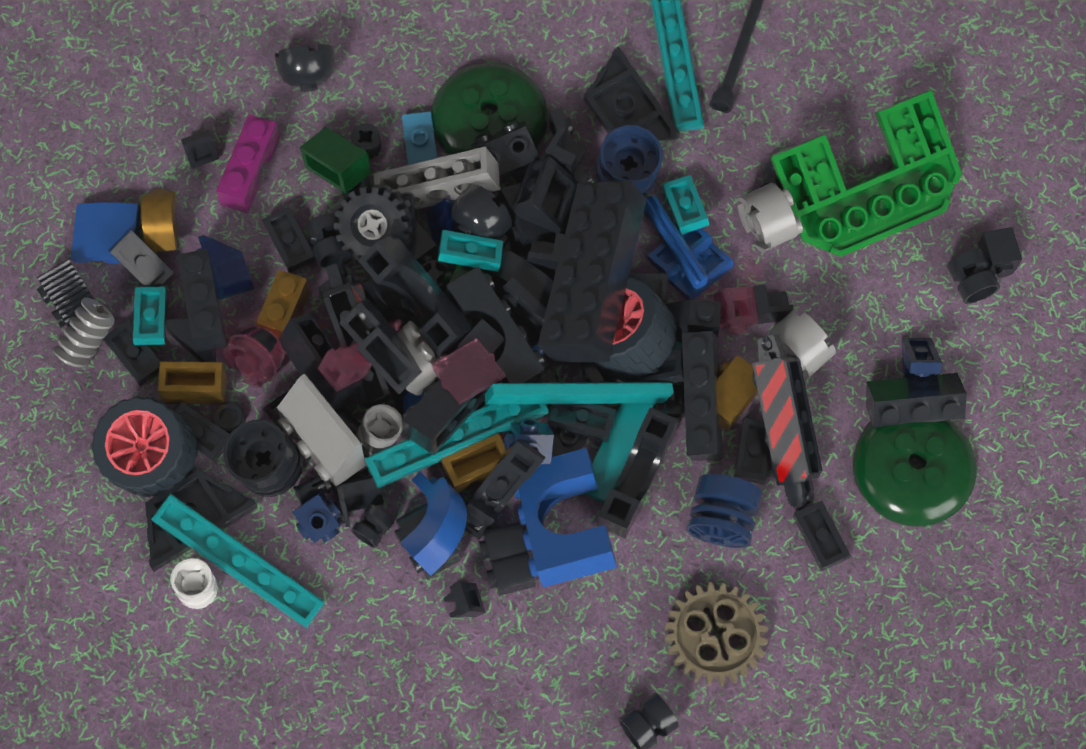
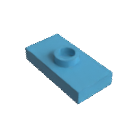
(419, 137)

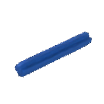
(675, 243)

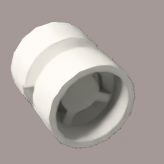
(194, 583)

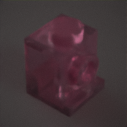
(739, 301)
(344, 366)

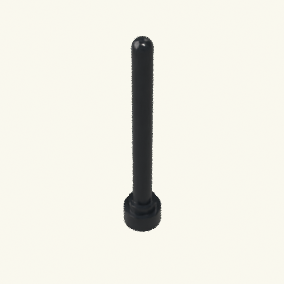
(723, 98)

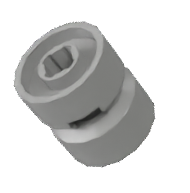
(379, 429)

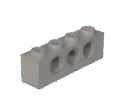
(443, 176)

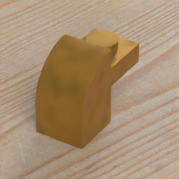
(159, 220)

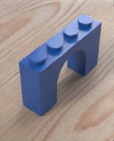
(562, 556)

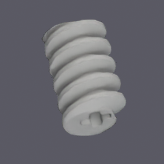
(85, 334)

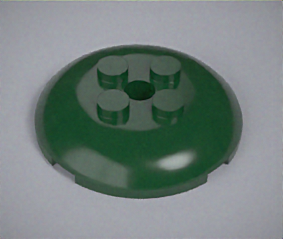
(496, 86)
(908, 493)

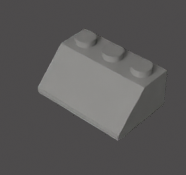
(320, 432)

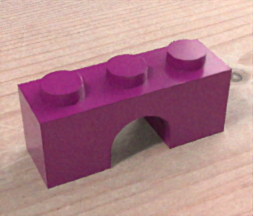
(241, 174)

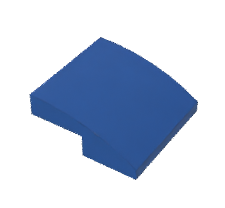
(100, 227)
(709, 256)

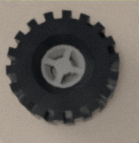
(357, 218)

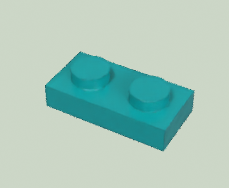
(686, 204)
(470, 250)
(149, 316)

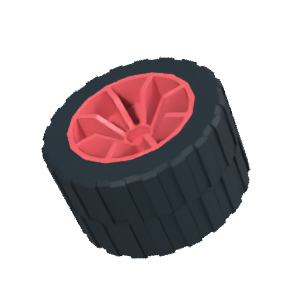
(642, 335)
(144, 446)

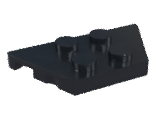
(623, 99)
(205, 496)

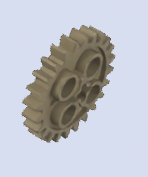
(742, 625)

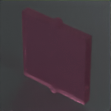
(468, 371)

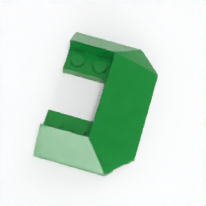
(882, 204)

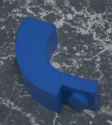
(440, 528)

